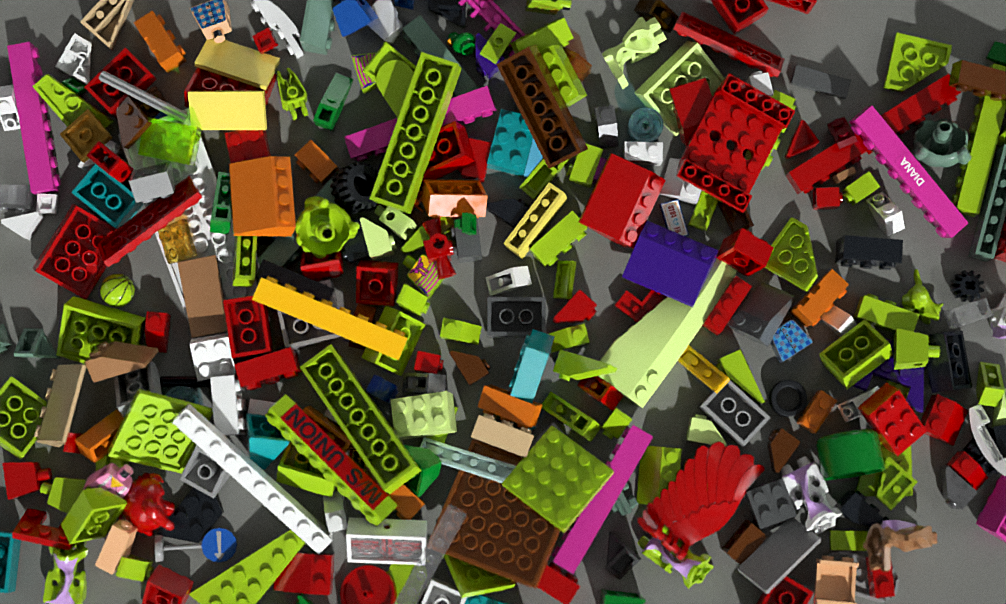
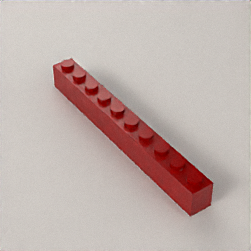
(898, 118)

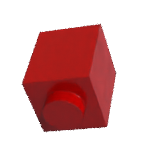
(826, 198)
(428, 363)

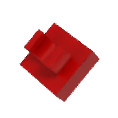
(265, 40)

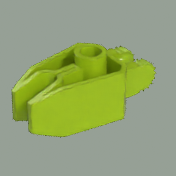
(292, 94)

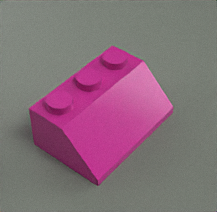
(993, 516)

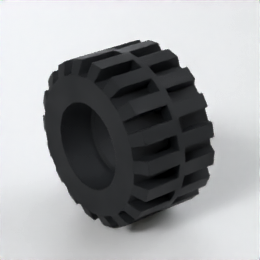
(344, 188)

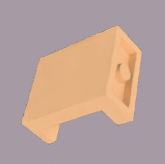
(835, 580)

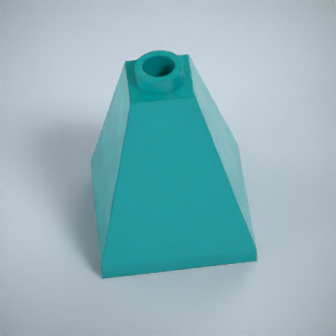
(263, 440)

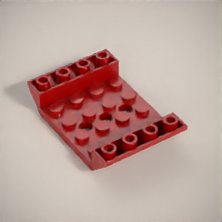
(747, 119)

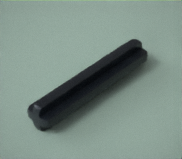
(188, 381)

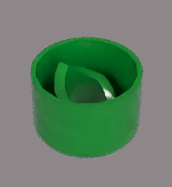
(850, 454)

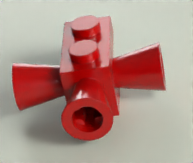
(438, 248)

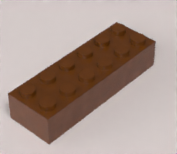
(542, 106)

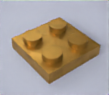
(84, 134)

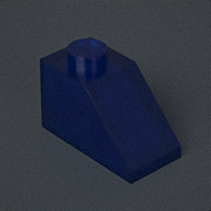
(382, 389)

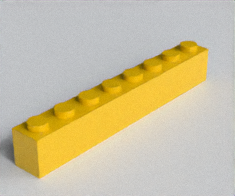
(329, 318)

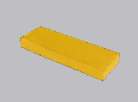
(703, 369)

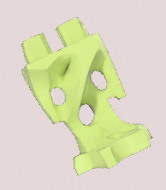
(640, 39)

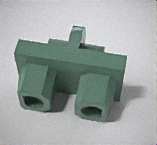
(623, 504)

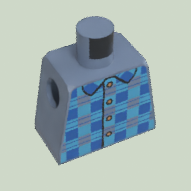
(789, 340)

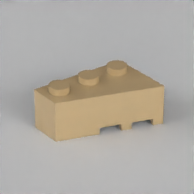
(107, 20)
(503, 435)

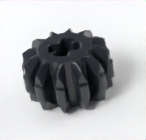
(960, 283)

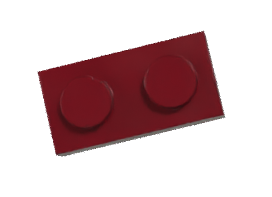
(841, 132)

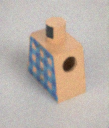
(213, 19)

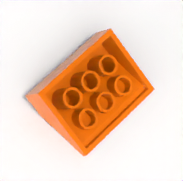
(262, 197)

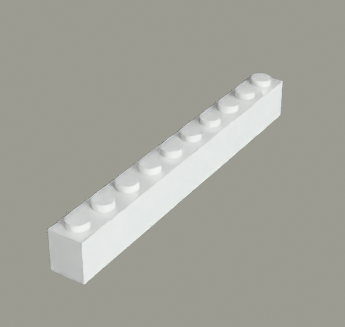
(253, 478)

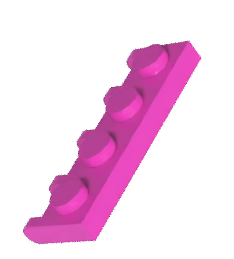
(493, 16)

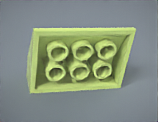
(684, 66)

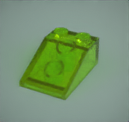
(170, 141)

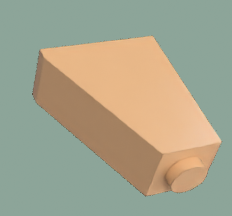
(116, 545)

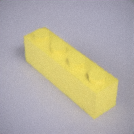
(535, 220)

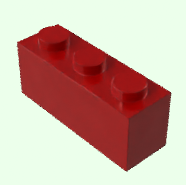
(727, 305)

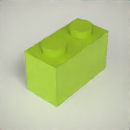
(585, 166)

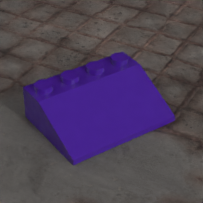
(670, 263)

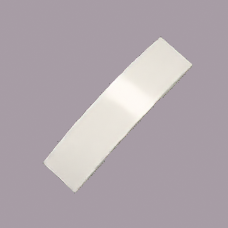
(978, 419)

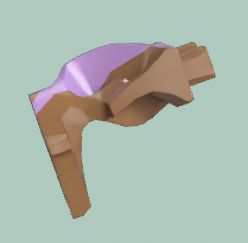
(897, 534)

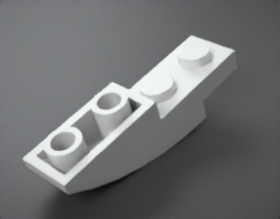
(276, 18)

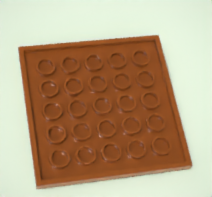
(499, 527)

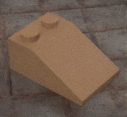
(117, 358)

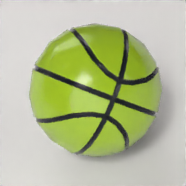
(117, 290)

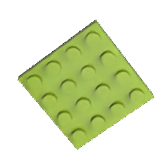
(149, 432)
(558, 478)

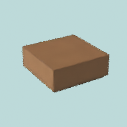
(844, 175)

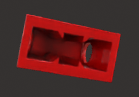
(115, 167)
(24, 478)

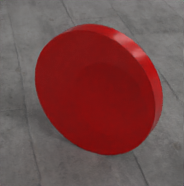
(368, 586)

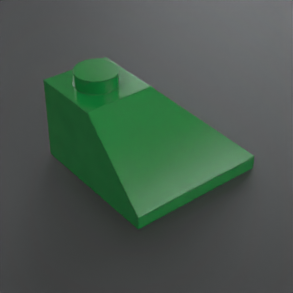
(430, 466)

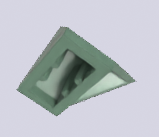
(35, 344)

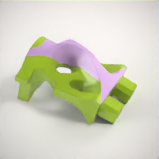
(691, 567)
(64, 572)

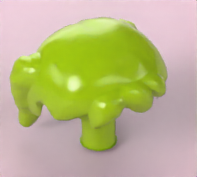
(323, 227)

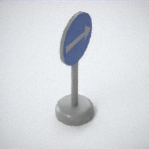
(217, 545)

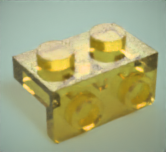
(177, 242)

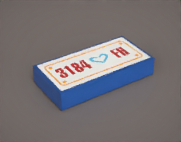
(674, 217)

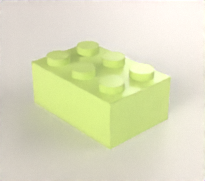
(423, 415)

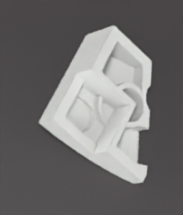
(387, 24)
(76, 59)

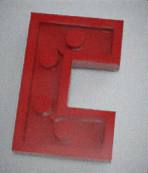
(635, 308)
(32, 530)

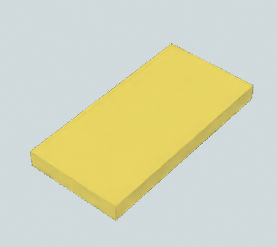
(237, 62)
(227, 110)

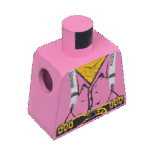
(112, 479)

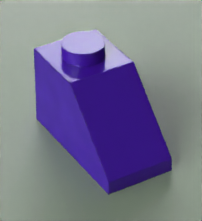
(483, 65)

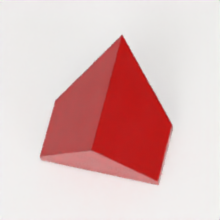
(802, 140)

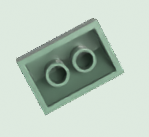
(317, 26)

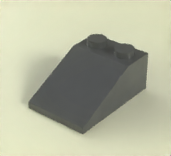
(761, 314)

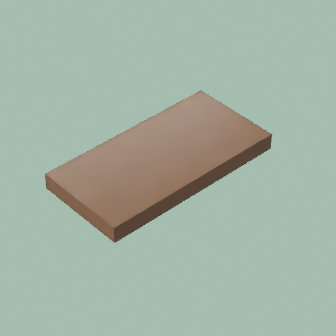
(203, 296)

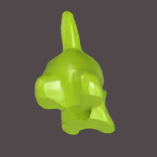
(919, 299)

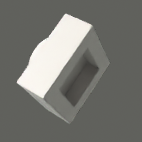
(47, 203)

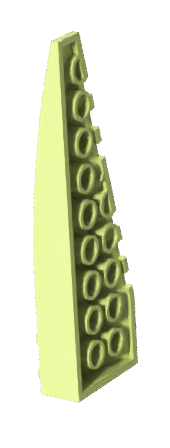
(659, 339)

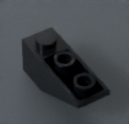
(858, 510)

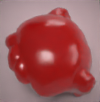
(146, 505)

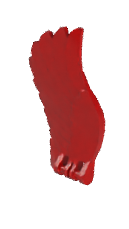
(700, 497)

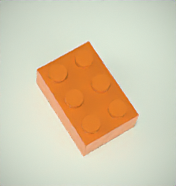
(453, 198)

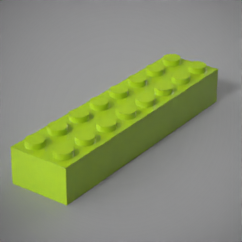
(415, 132)
(360, 419)

